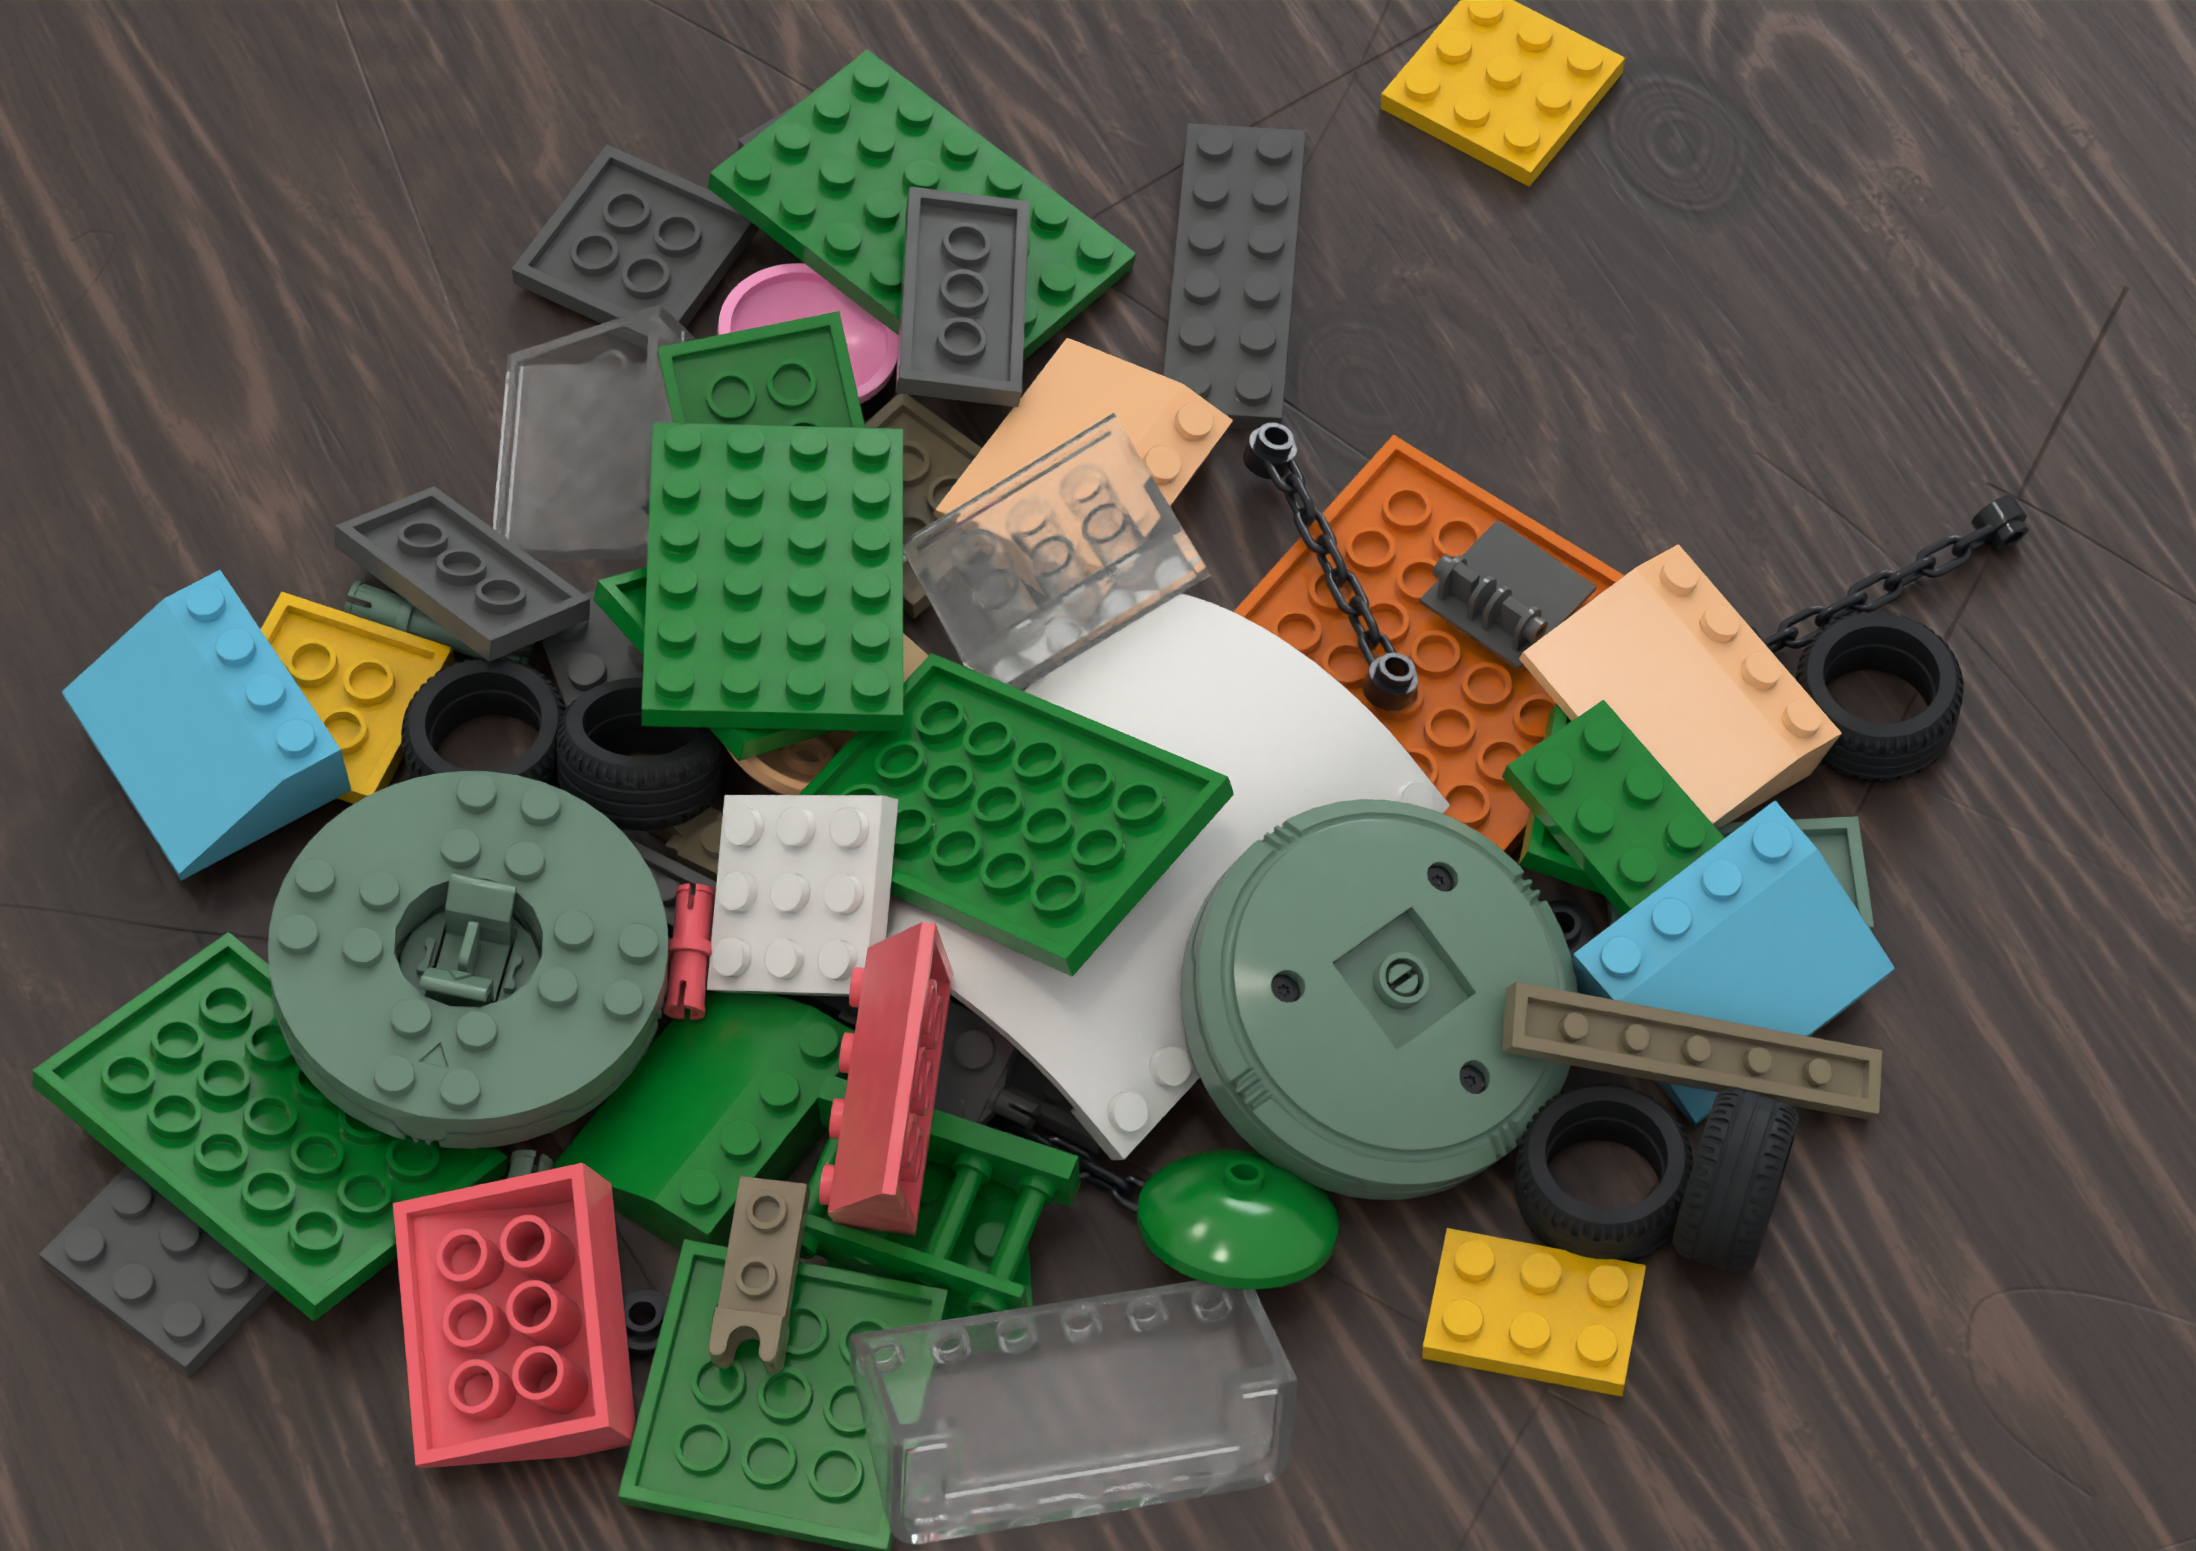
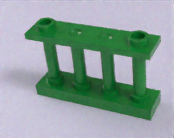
(976, 1156)

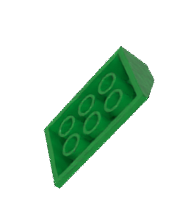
(712, 1107)

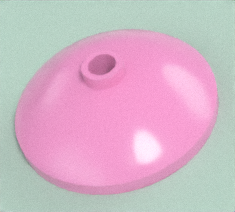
(799, 292)

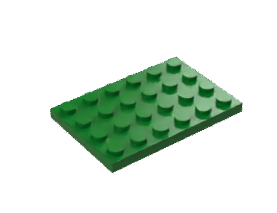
(837, 185)
(774, 578)
(1023, 811)
(236, 1136)

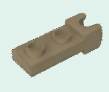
(760, 1271)

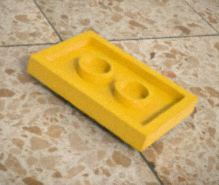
(1533, 1312)

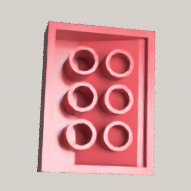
(890, 1083)
(514, 1320)

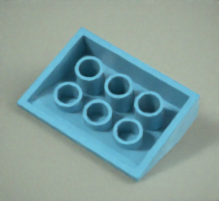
(206, 727)
(1741, 938)

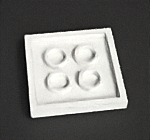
(800, 891)

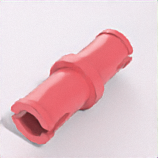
(690, 952)

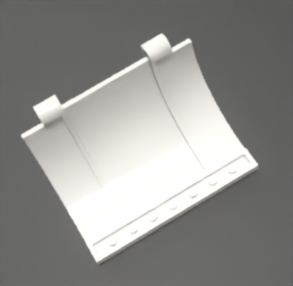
(1288, 743)

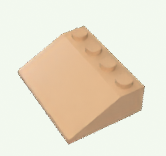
(1076, 390)
(1687, 686)

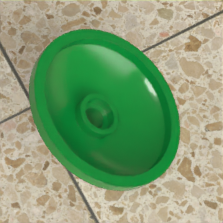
(1236, 1220)

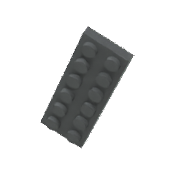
(1236, 269)

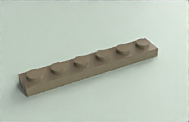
(1691, 1050)

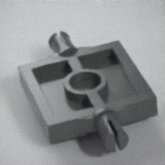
(975, 1071)

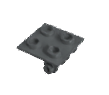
(1505, 592)

